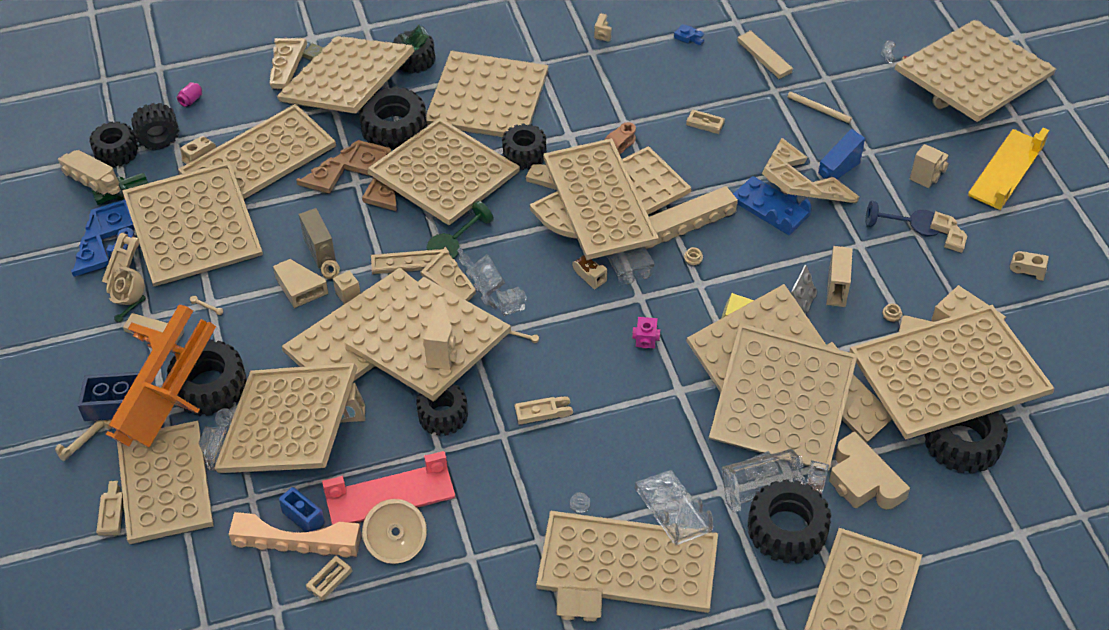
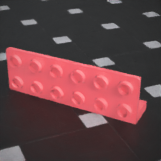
(416, 486)

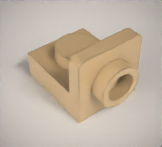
(602, 30)

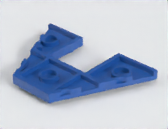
(103, 223)

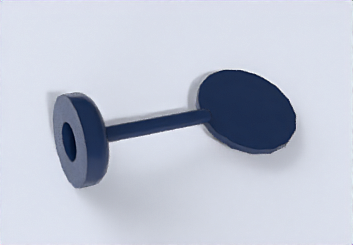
(919, 220)

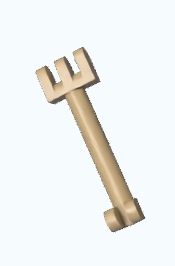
(64, 453)

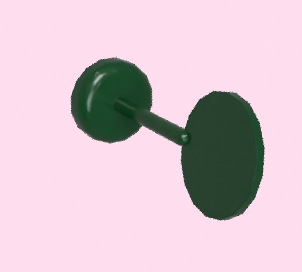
(444, 240)

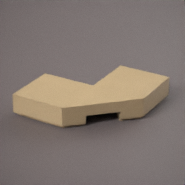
(947, 224)

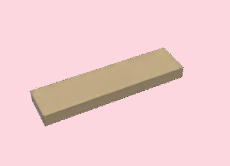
(765, 54)
(405, 260)

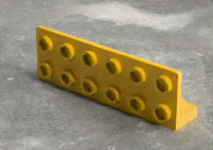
(1008, 167)

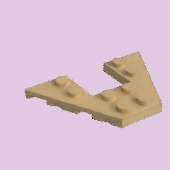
(780, 172)

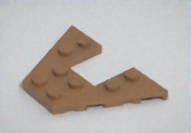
(357, 159)

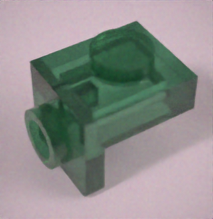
(416, 38)

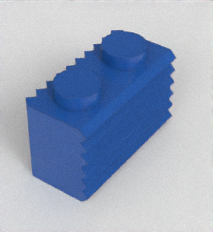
(301, 510)

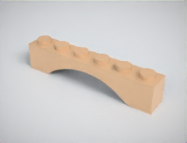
(336, 539)

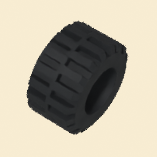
(420, 58)
(155, 126)
(113, 144)
(524, 145)
(443, 421)

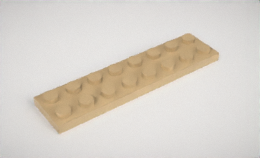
(862, 409)

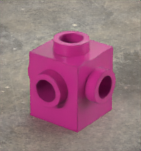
(646, 332)

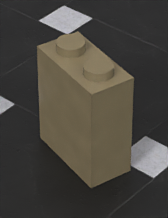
(316, 237)

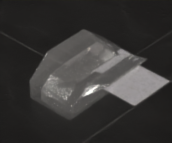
(211, 444)

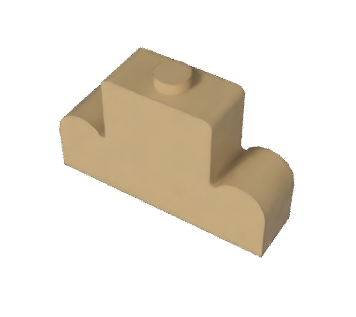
(865, 475)

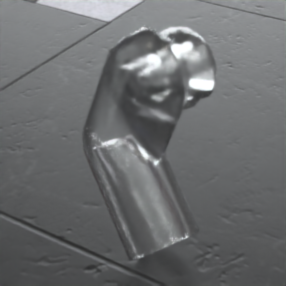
(886, 51)

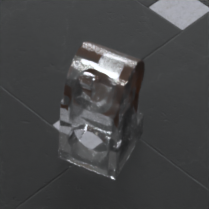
(817, 478)

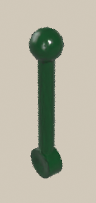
(118, 318)

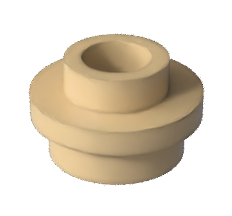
(693, 256)
(324, 269)
(892, 312)

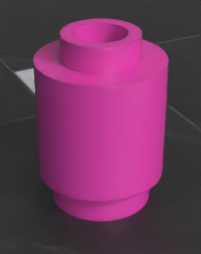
(189, 94)

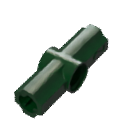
(124, 184)

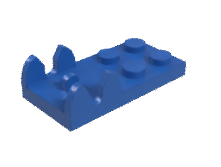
(773, 206)

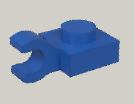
(687, 34)

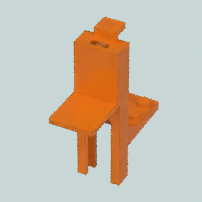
(145, 404)

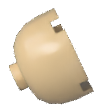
(125, 286)

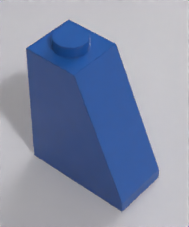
(842, 156)

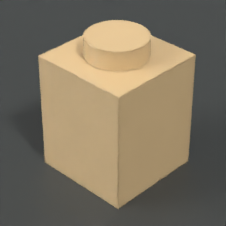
(346, 286)

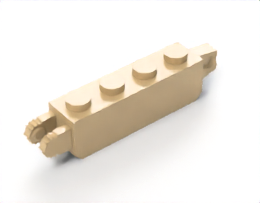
(90, 172)

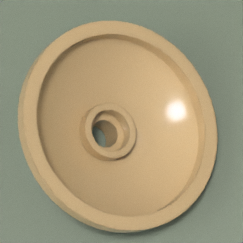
(379, 527)

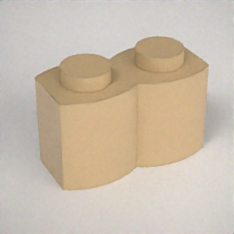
(580, 602)

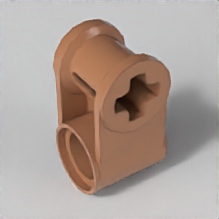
(623, 136)

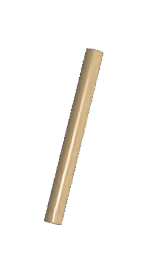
(820, 107)

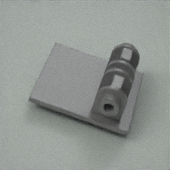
(804, 290)

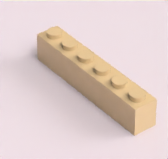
(693, 214)

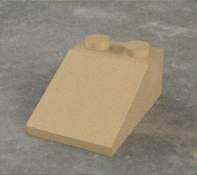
(439, 339)

